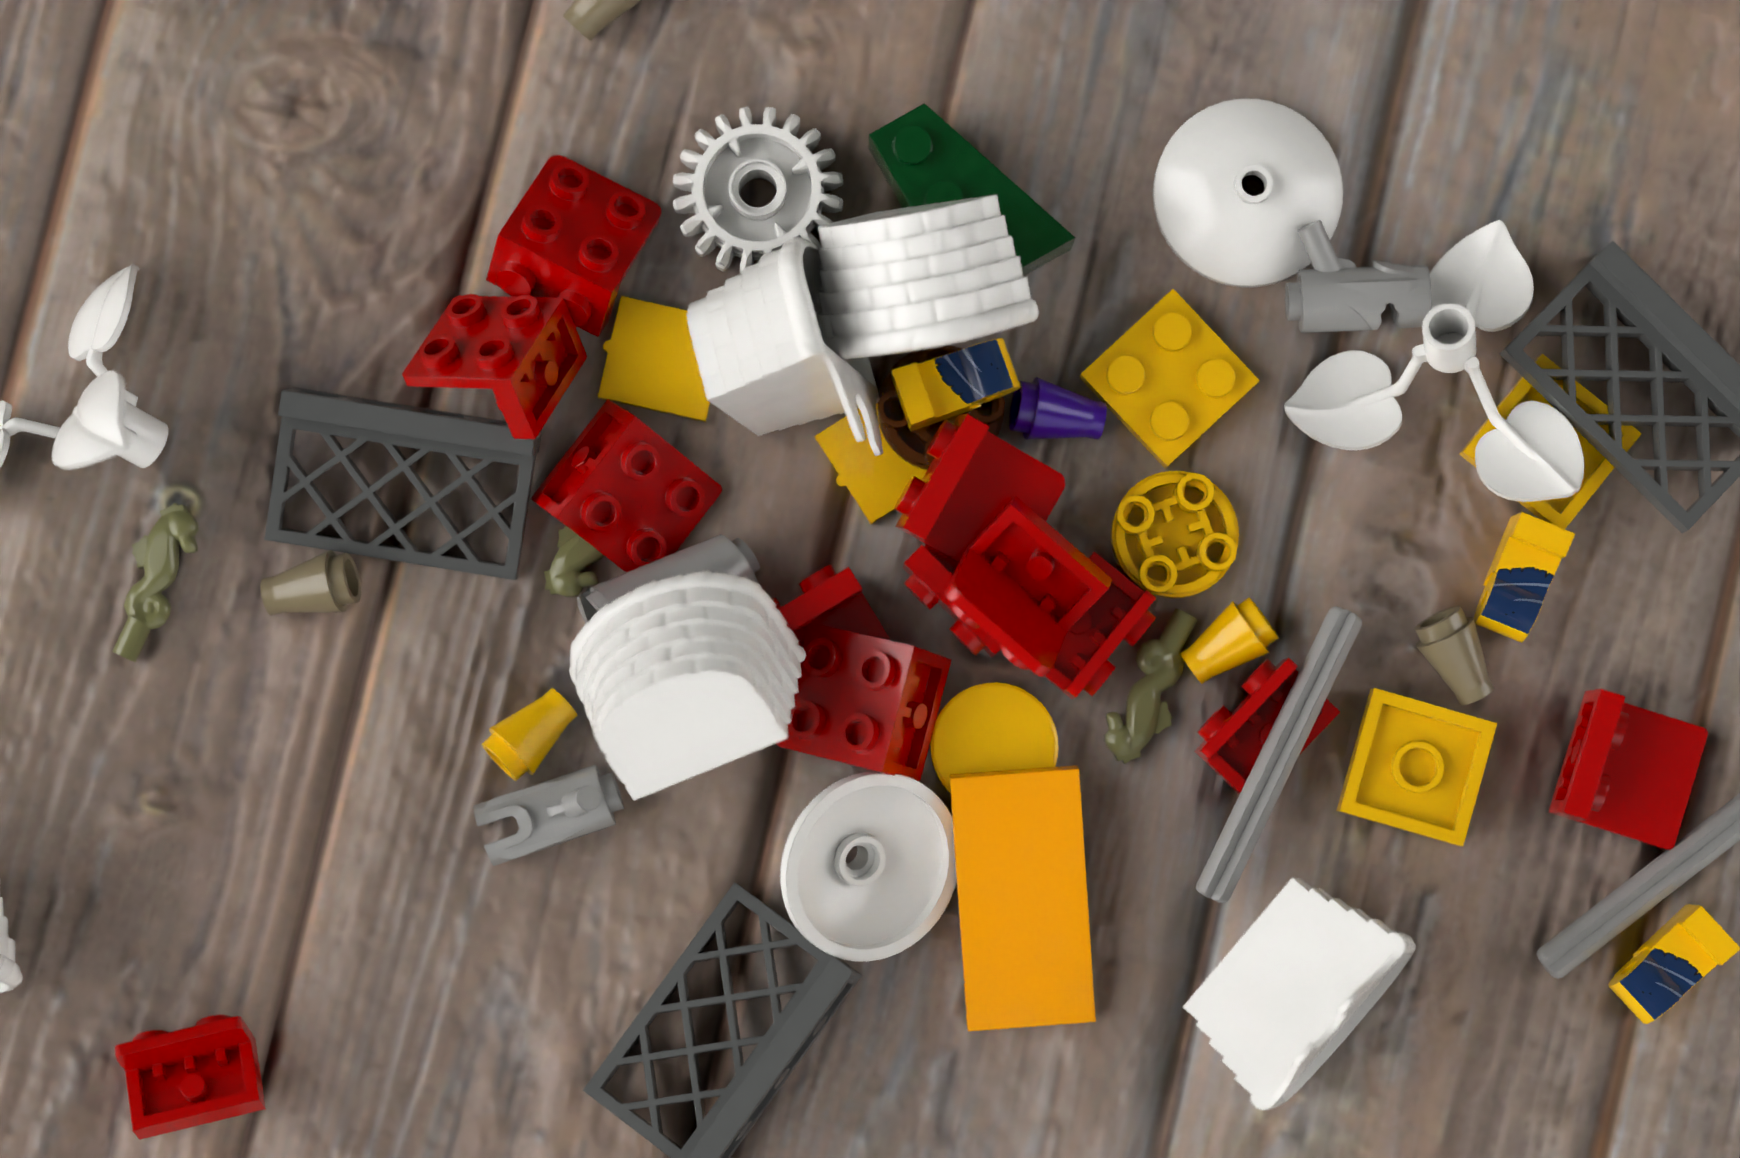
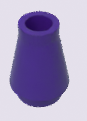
(1054, 412)

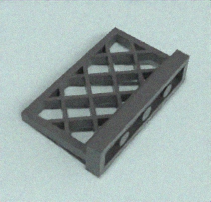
(1671, 340)
(405, 427)
(769, 1063)

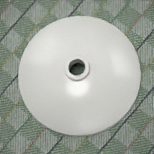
(1219, 225)
(892, 885)

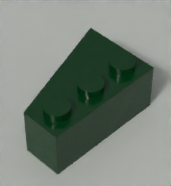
(935, 164)

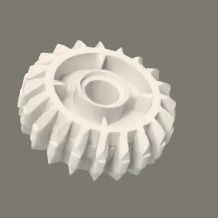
(751, 154)

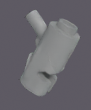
(1351, 297)
(552, 812)

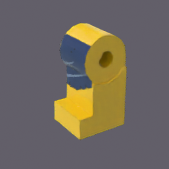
(954, 382)
(1521, 575)
(1672, 962)

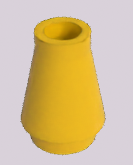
(1230, 640)
(528, 735)

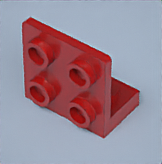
(506, 344)
(627, 490)
(866, 701)
(1628, 770)

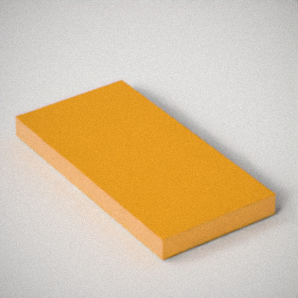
(1022, 898)

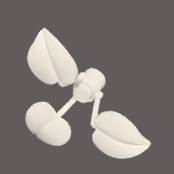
(1477, 284)
(106, 415)

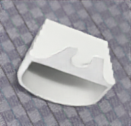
(920, 278)
(766, 352)
(685, 677)
(1296, 989)

